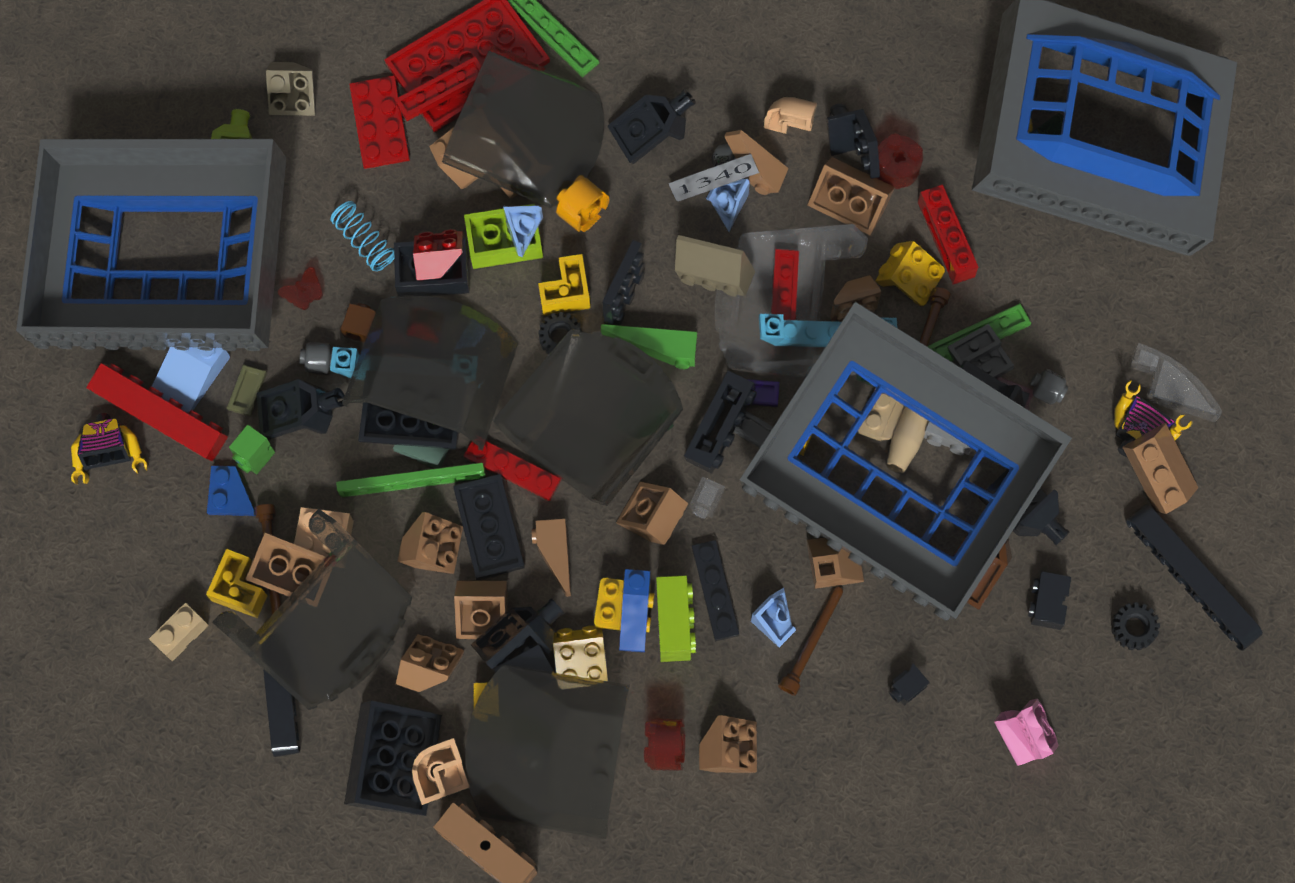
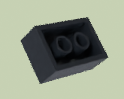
(452, 282)

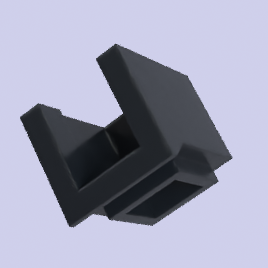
(908, 685)

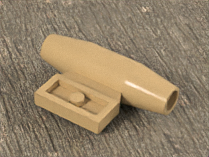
(895, 422)

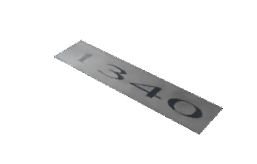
(714, 177)

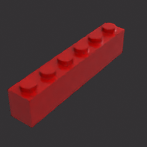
(157, 412)

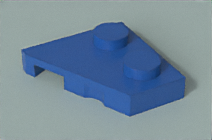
(228, 493)

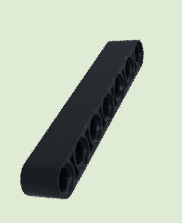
(1195, 577)

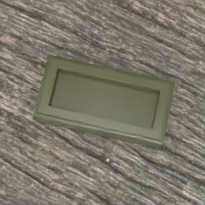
(246, 390)

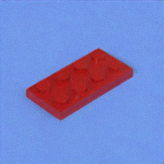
(379, 122)

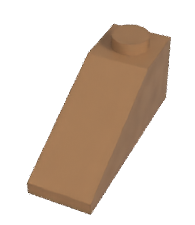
(770, 169)
(553, 547)

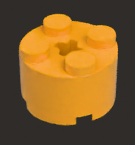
(581, 204)

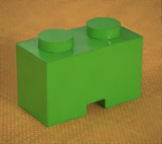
(251, 450)

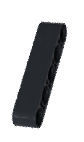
(281, 719)

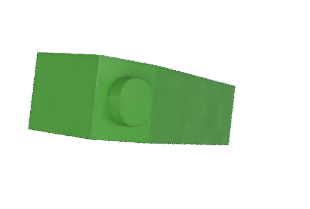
(666, 345)

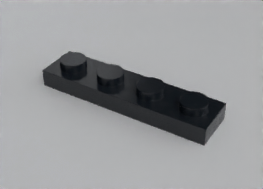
(715, 590)

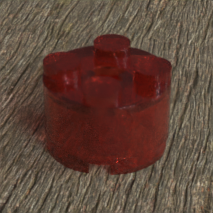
(906, 152)
(666, 744)

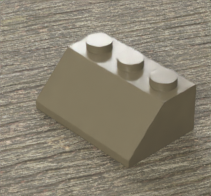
(713, 266)

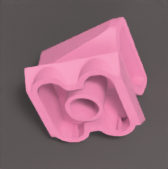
(1027, 733)

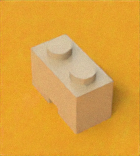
(178, 632)

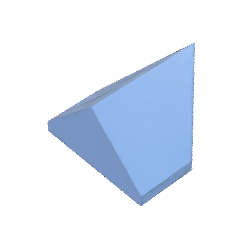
(729, 200)
(522, 225)
(774, 618)

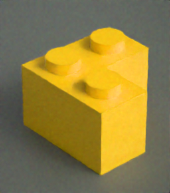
(570, 292)
(232, 589)

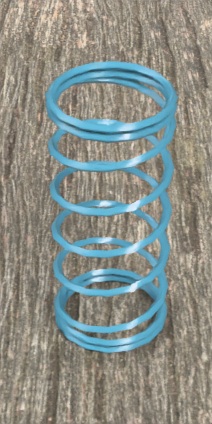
(388, 260)

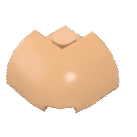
(790, 112)
(439, 772)

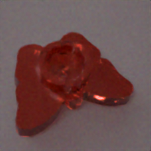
(295, 293)

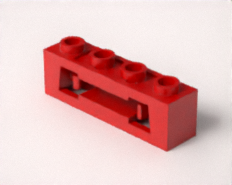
(948, 234)

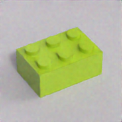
(492, 243)
(675, 618)

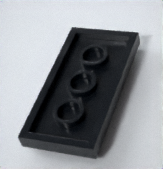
(488, 527)

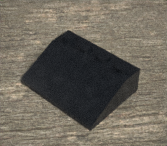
(394, 428)
(384, 755)

